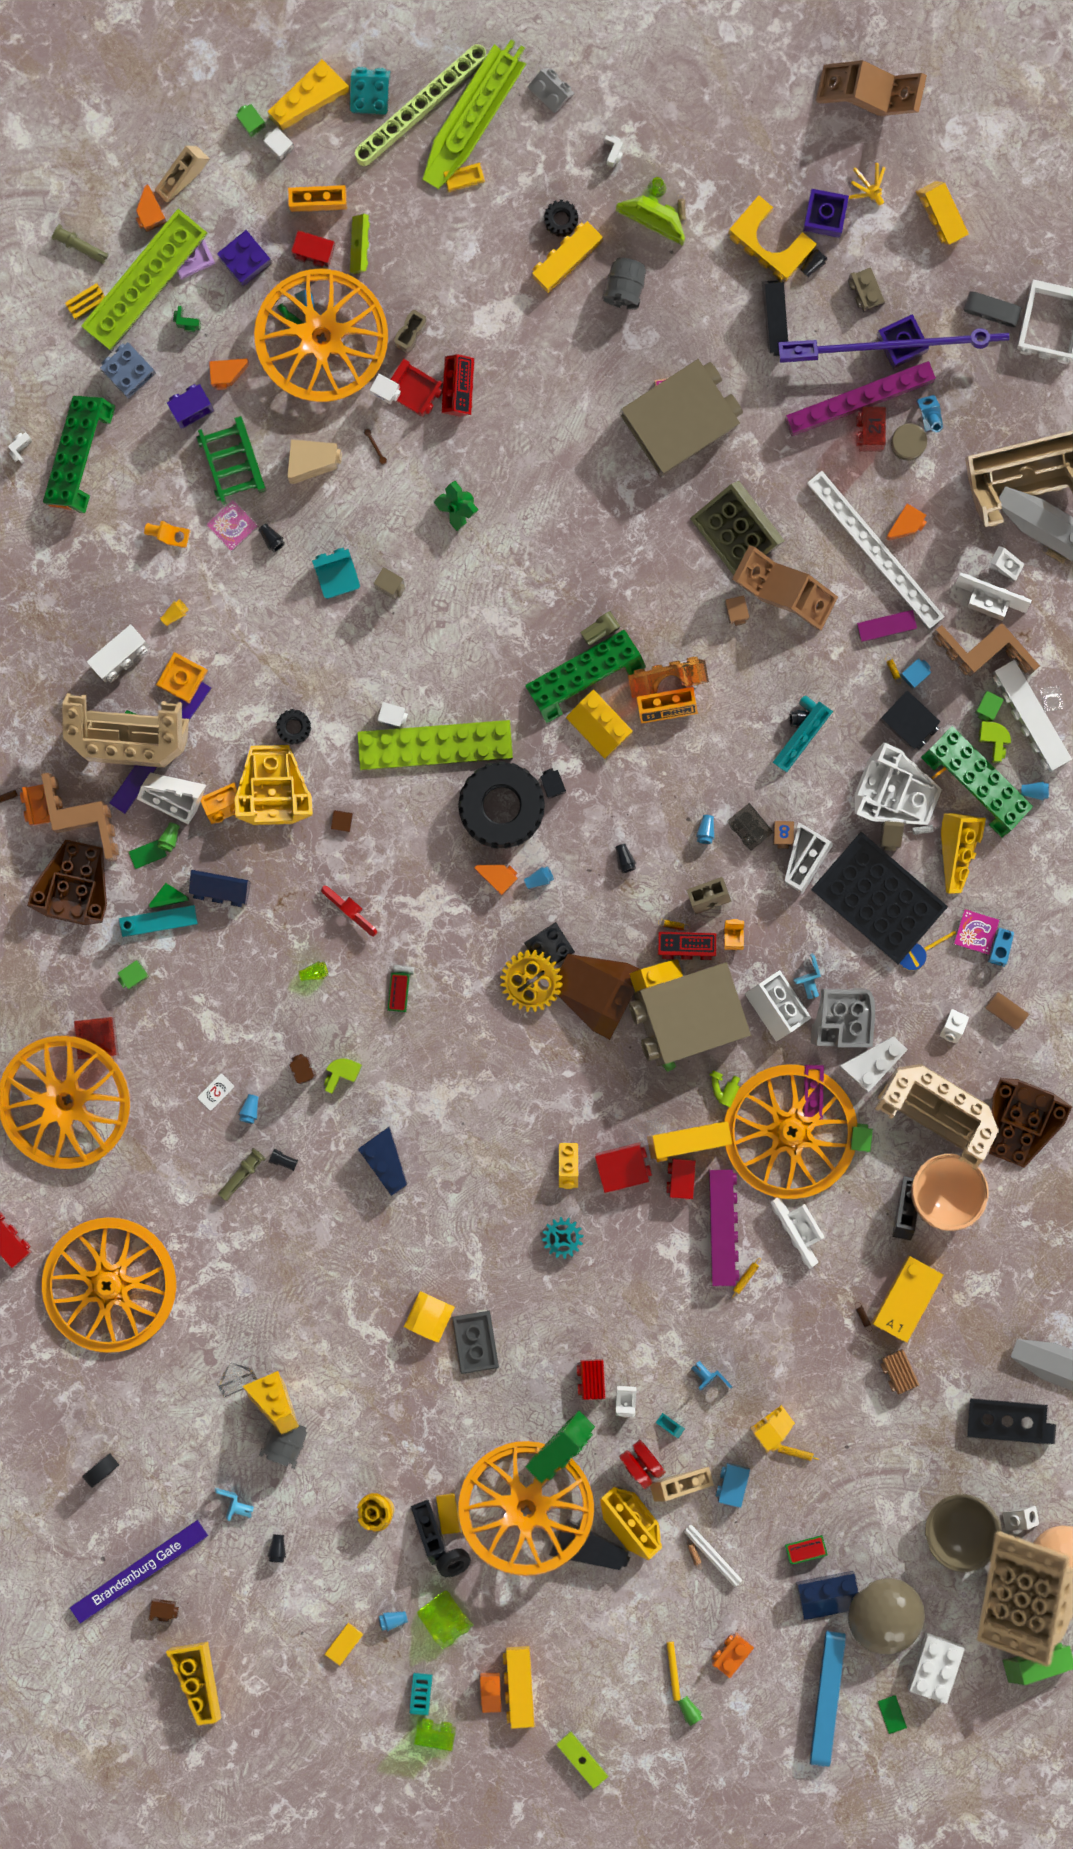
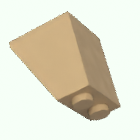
(312, 459)

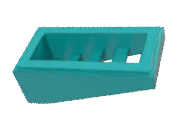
(420, 1711)

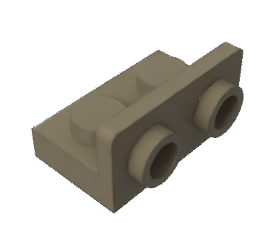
(866, 289)

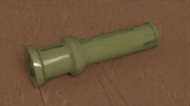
(71, 240)
(247, 1167)

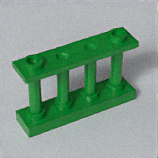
(249, 464)

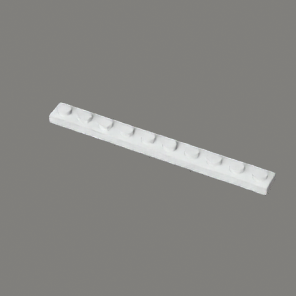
(875, 550)

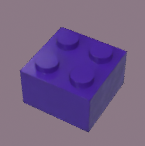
(825, 213)
(244, 258)
(902, 330)
(190, 406)

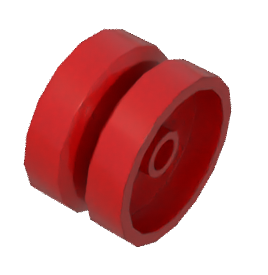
(641, 1464)

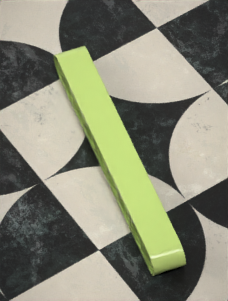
(416, 113)

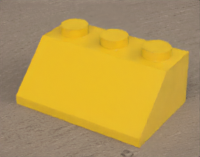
(599, 724)

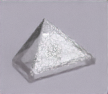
(235, 1378)

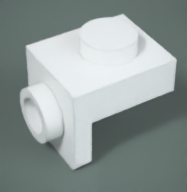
(615, 155)
(20, 442)
(954, 1026)
(625, 1401)

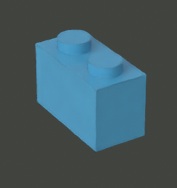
(733, 1484)

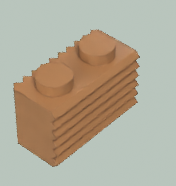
(899, 1371)

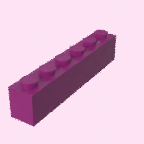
(722, 1227)

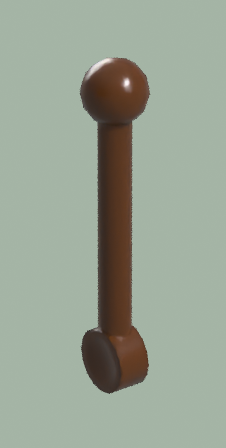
(383, 460)

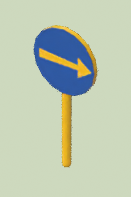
(917, 956)

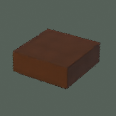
(341, 821)

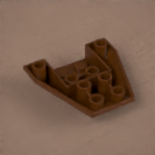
(72, 885)
(597, 991)
(1025, 1120)

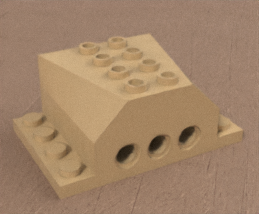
(1026, 1599)

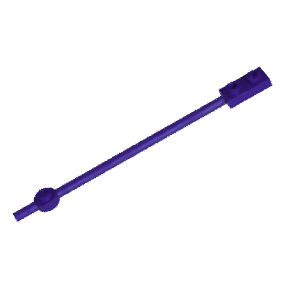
(808, 349)

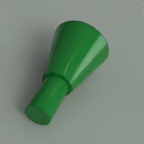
(288, 315)

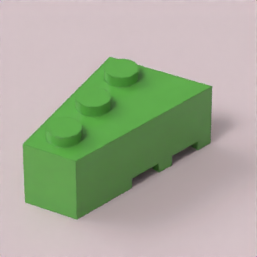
(1025, 1671)

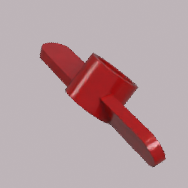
(351, 909)

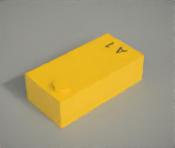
(688, 1140)
(907, 1298)

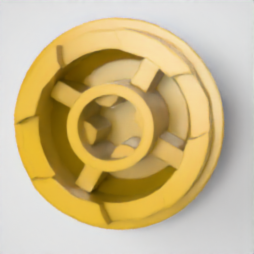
(375, 1512)

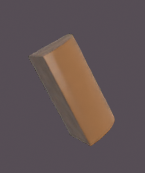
(1006, 1010)

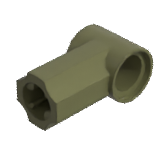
(602, 627)

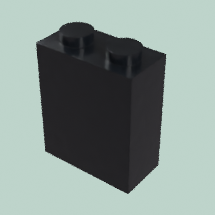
(910, 721)

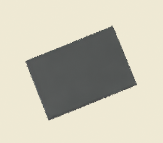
(475, 1342)

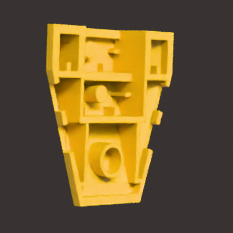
(272, 788)

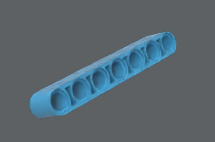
(827, 1699)

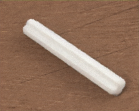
(712, 1555)

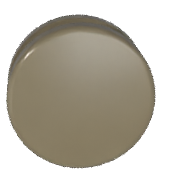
(909, 442)

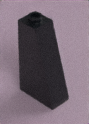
(775, 314)
(594, 1551)

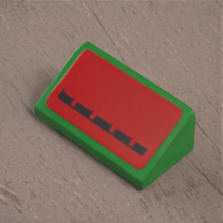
(398, 992)
(806, 1549)

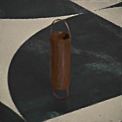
(9, 795)
(863, 1316)

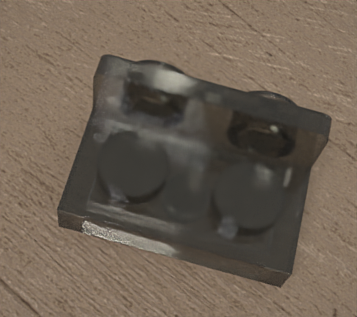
(750, 826)

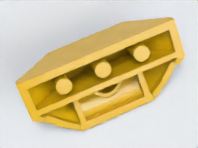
(631, 1522)

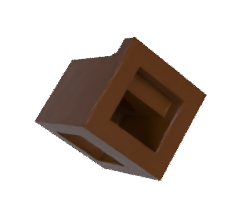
(163, 1610)

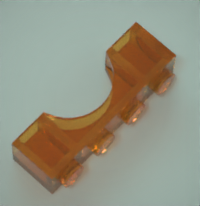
(647, 682)

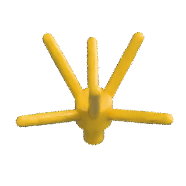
(872, 191)

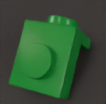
(187, 324)

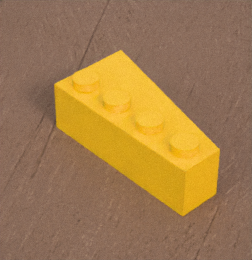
(309, 94)
(197, 1680)

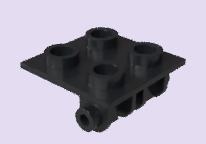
(551, 942)

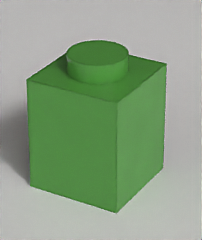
(250, 119)
(988, 706)
(132, 975)
(861, 1138)

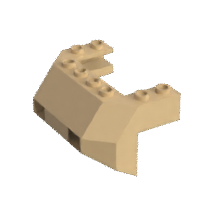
(1026, 467)
(125, 737)
(941, 1109)

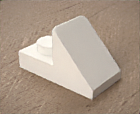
(1006, 563)

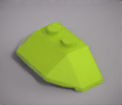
(653, 216)

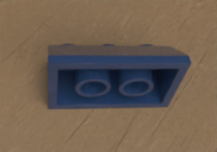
(219, 888)
(827, 1594)

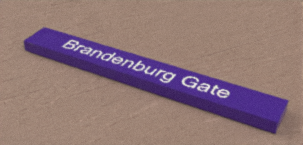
(138, 1571)

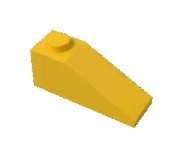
(656, 975)

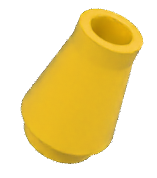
(174, 612)

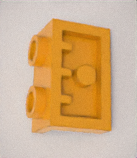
(220, 803)

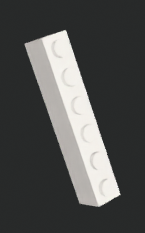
(1031, 715)

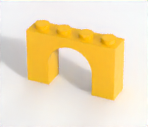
(782, 263)

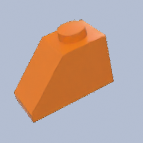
(149, 211)
(226, 372)
(907, 523)
(498, 876)
(490, 1692)

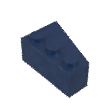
(385, 1161)

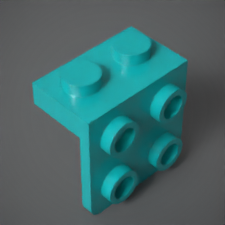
(369, 91)
(336, 573)

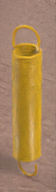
(746, 1277)
(796, 1453)

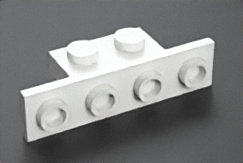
(990, 598)
(801, 1229)

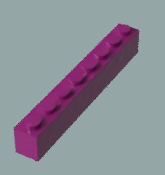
(864, 396)

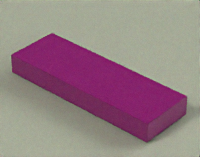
(886, 626)
(814, 1102)

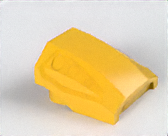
(429, 1317)

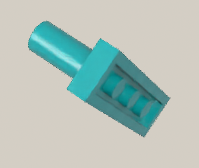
(805, 733)
(158, 921)

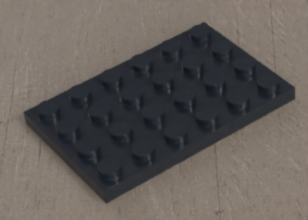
(879, 898)

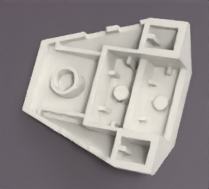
(895, 789)

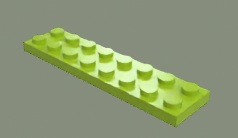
(144, 279)
(435, 745)

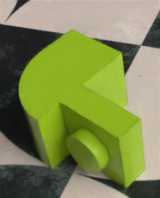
(998, 735)
(341, 1068)

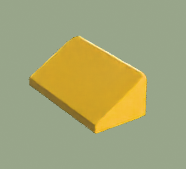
(448, 1513)

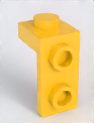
(568, 1165)

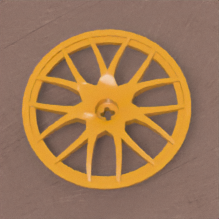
(316, 326)
(55, 1104)
(778, 1132)
(119, 1285)
(519, 1500)

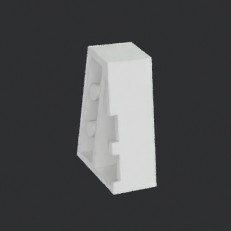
(172, 796)
(806, 857)
(874, 1063)

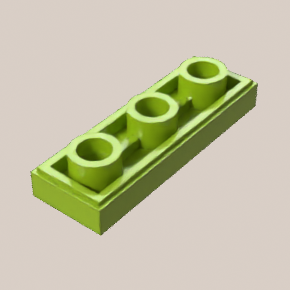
(359, 243)
(590, 1768)

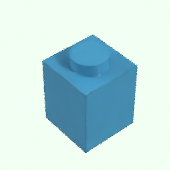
(916, 673)

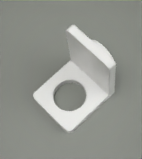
(1020, 1519)

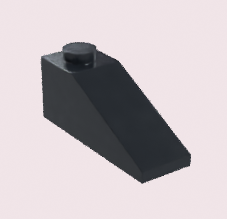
(906, 1213)
(429, 1531)

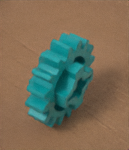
(556, 1245)

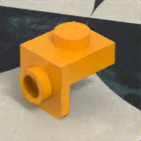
(734, 935)

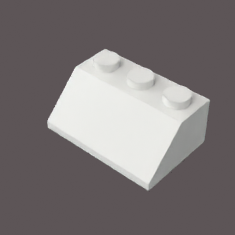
(778, 1005)

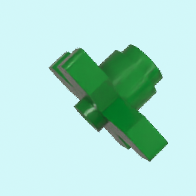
(458, 504)

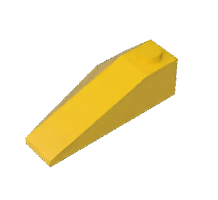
(959, 839)

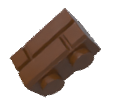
(302, 1068)

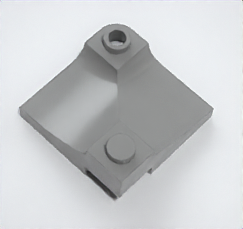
(844, 1018)

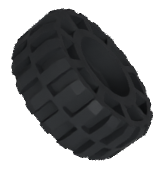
(501, 776)

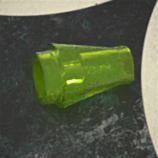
(657, 191)
(314, 972)

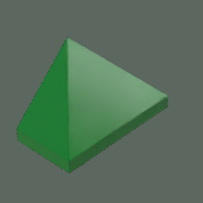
(167, 896)

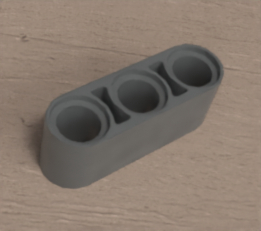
(992, 309)

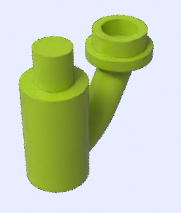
(730, 1090)

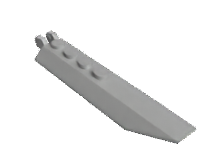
(1039, 520)
(1046, 1360)

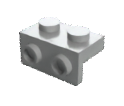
(550, 89)

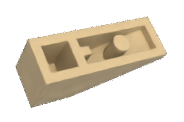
(182, 172)
(681, 1484)

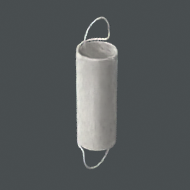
(923, 829)
(403, 969)

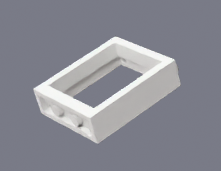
(1044, 353)

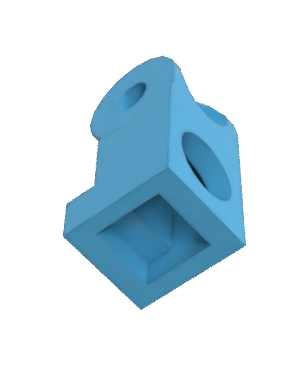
(1001, 947)

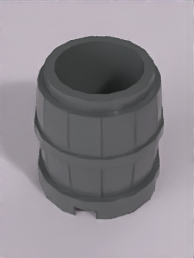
(625, 283)
(284, 1447)

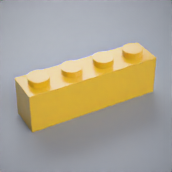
(567, 256)
(520, 1687)

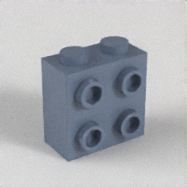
(127, 369)

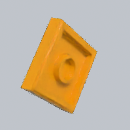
(181, 677)

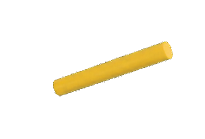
(673, 1671)

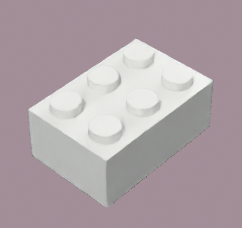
(118, 654)
(936, 1668)

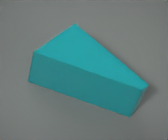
(670, 1425)

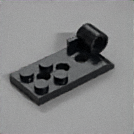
(1039, 1432)

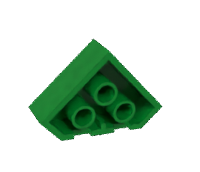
(561, 1448)

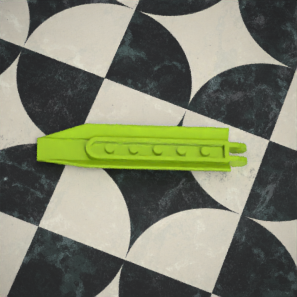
(473, 113)

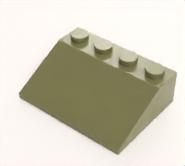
(734, 523)

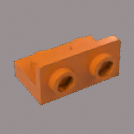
(36, 805)
(732, 1655)

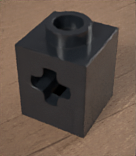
(552, 783)

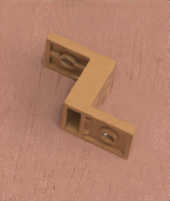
(871, 88)
(785, 587)
(985, 650)
(80, 816)

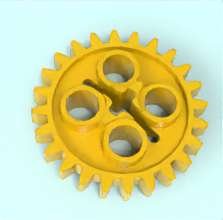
(542, 994)

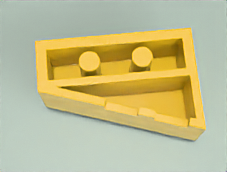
(942, 212)
(273, 1401)
(773, 1428)

